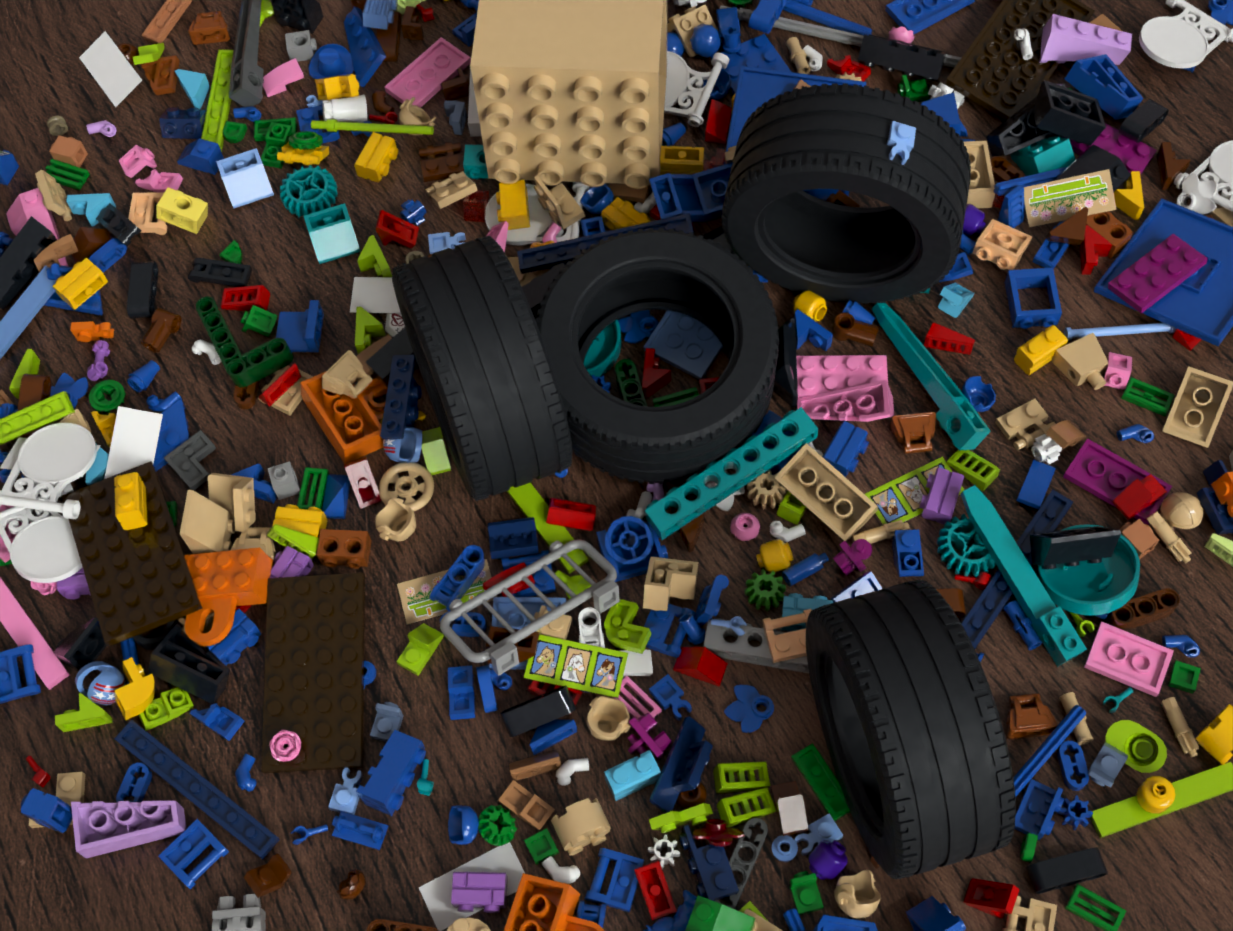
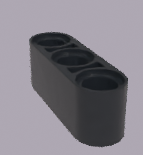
(1143, 121)
(142, 289)
(538, 711)
(1066, 870)

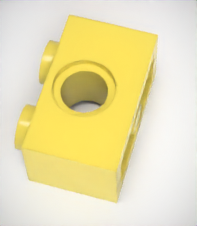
(182, 210)

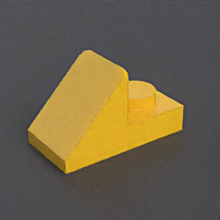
(1131, 196)

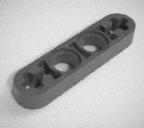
(746, 867)

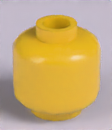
(811, 305)
(775, 555)
(1156, 794)

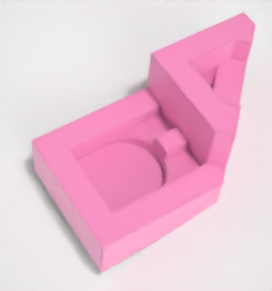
(159, 182)

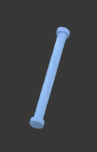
(1118, 330)

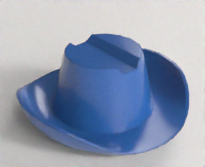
(331, 61)

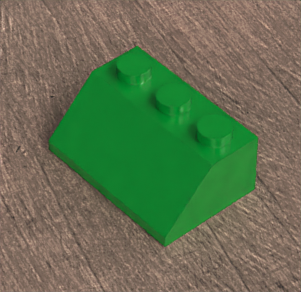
(714, 916)

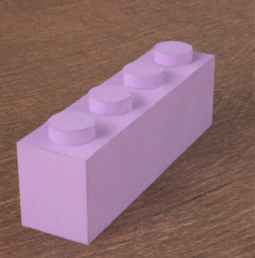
(1074, 40)
(125, 824)

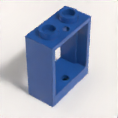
(1032, 279)

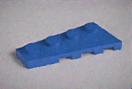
(363, 46)

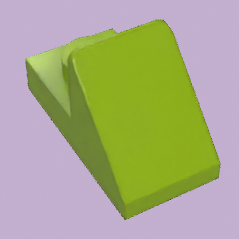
(373, 258)
(366, 327)
(435, 451)
(420, 648)
(88, 716)

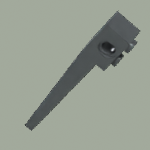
(246, 75)

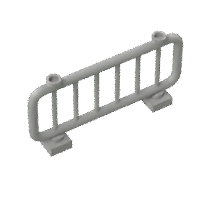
(505, 653)

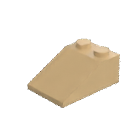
(981, 180)
(1198, 407)
(206, 525)

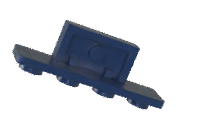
(401, 398)
(1217, 513)
(682, 766)
(710, 867)

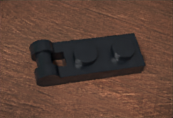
(118, 224)
(220, 272)

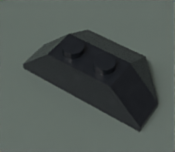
(786, 369)

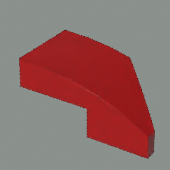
(849, 67)
(505, 574)

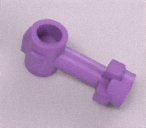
(99, 368)

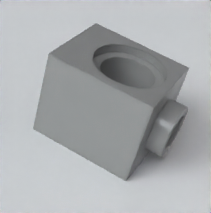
(300, 45)
(284, 480)

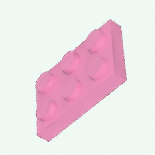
(1129, 659)

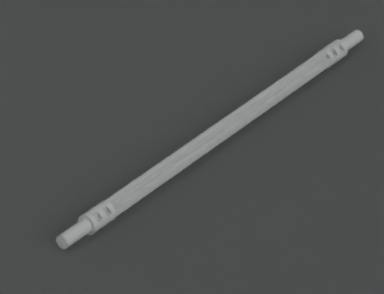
(824, 32)

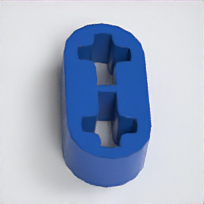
(108, 254)
(465, 630)
(487, 688)
(1067, 767)
(135, 786)

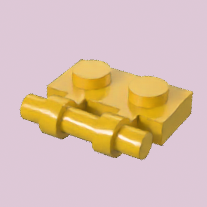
(304, 156)

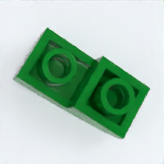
(276, 138)

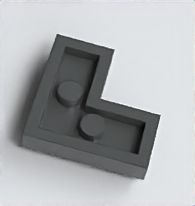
(186, 460)

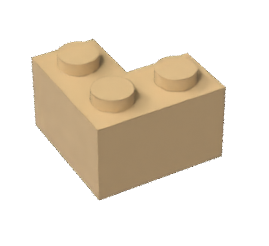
(669, 579)

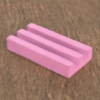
(656, 709)

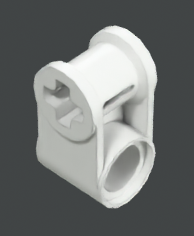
(590, 633)

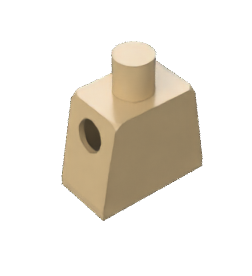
(1082, 361)

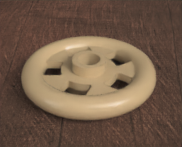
(414, 471)

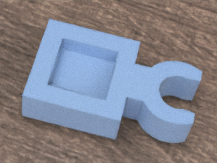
(901, 139)
(443, 241)
(345, 796)
(820, 830)

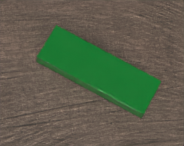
(821, 781)

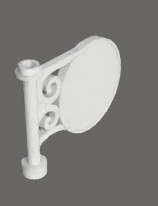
(1181, 40)
(680, 80)
(1221, 171)
(539, 219)
(50, 461)
(45, 547)

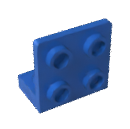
(302, 329)

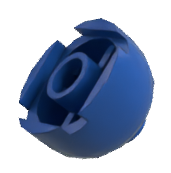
(629, 540)

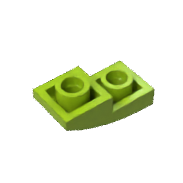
(167, 707)

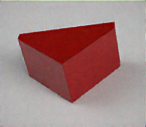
(701, 664)

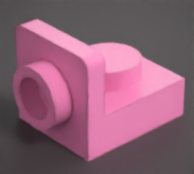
(136, 160)
(1118, 370)

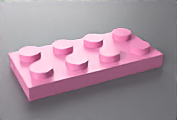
(427, 72)
(834, 373)

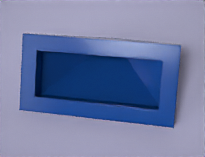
(336, 496)
(551, 733)

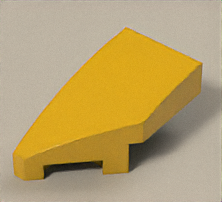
(106, 425)

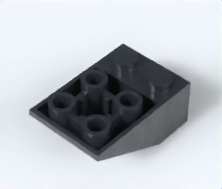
(298, 14)

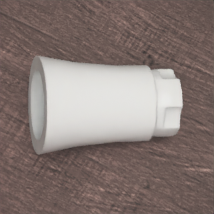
(346, 109)

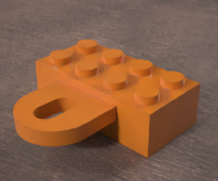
(347, 422)
(223, 583)
(546, 906)

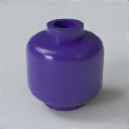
(973, 220)
(828, 859)

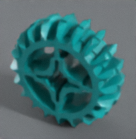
(306, 185)
(953, 535)

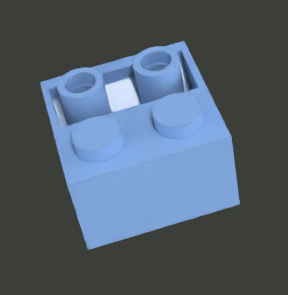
(245, 178)

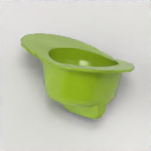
(1144, 748)

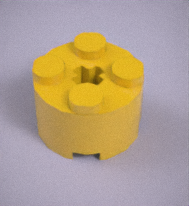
(1218, 736)

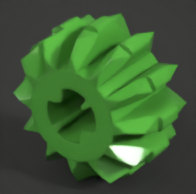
(765, 598)

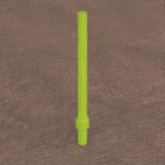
(333, 125)

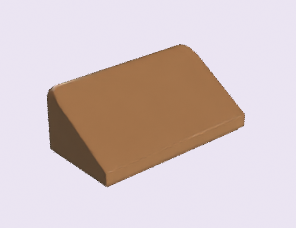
(535, 765)

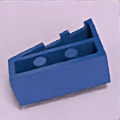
(1104, 81)
(392, 773)

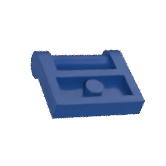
(305, 117)
(543, 580)
(708, 603)
(660, 624)
(9, 674)
(189, 847)
(623, 881)

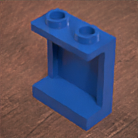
(627, 571)

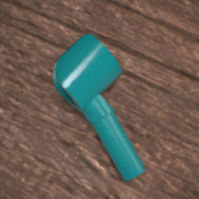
(1117, 699)
(425, 786)

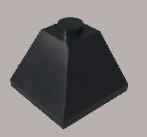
(81, 645)

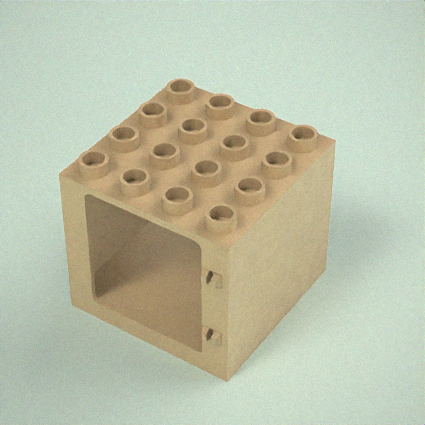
(571, 89)

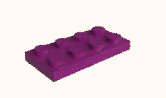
(1132, 154)
(1157, 273)
(1108, 475)

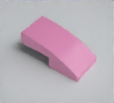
(280, 76)

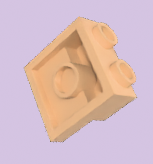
(1001, 245)

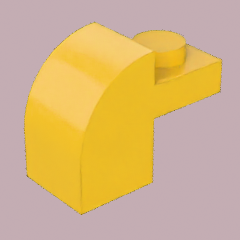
(337, 87)
(136, 695)

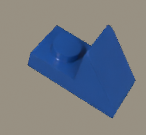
(809, 329)
(262, 489)

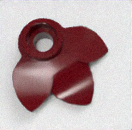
(717, 833)

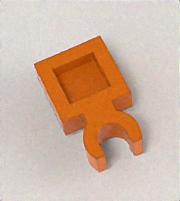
(90, 332)
(1224, 490)

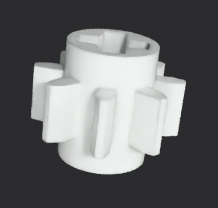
(940, 90)
(1046, 449)
(668, 859)

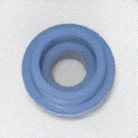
(779, 854)

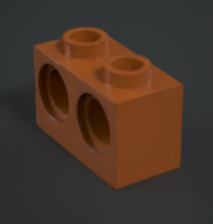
(1110, 227)
(345, 542)

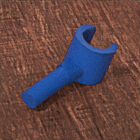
(56, 271)
(307, 832)

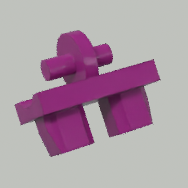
(851, 558)
(642, 727)

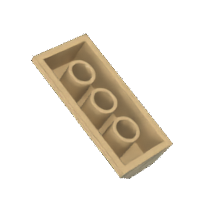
(826, 492)

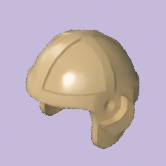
(414, 115)
(1181, 510)
(395, 521)
(607, 718)
(857, 894)

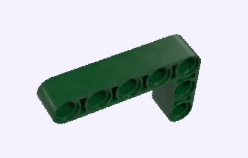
(246, 367)

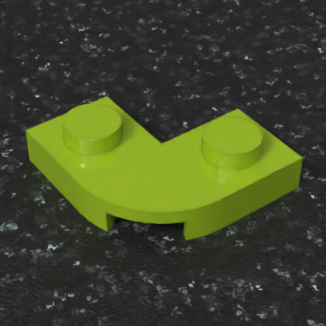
(622, 632)
(670, 820)

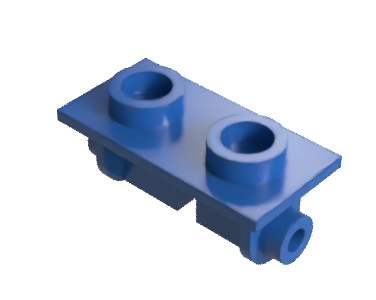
(359, 830)

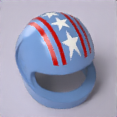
(405, 449)
(103, 686)

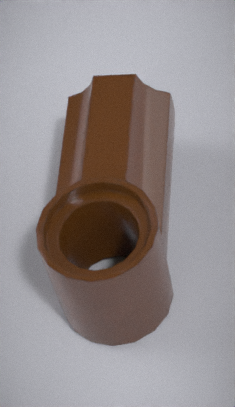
(162, 326)
(855, 330)

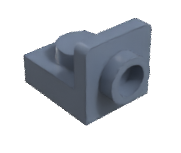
(457, 115)
(386, 721)
(1107, 765)

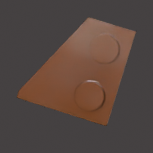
(162, 74)

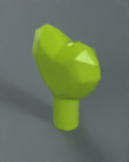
(266, 10)
(575, 583)

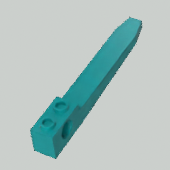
(956, 412)
(1047, 619)

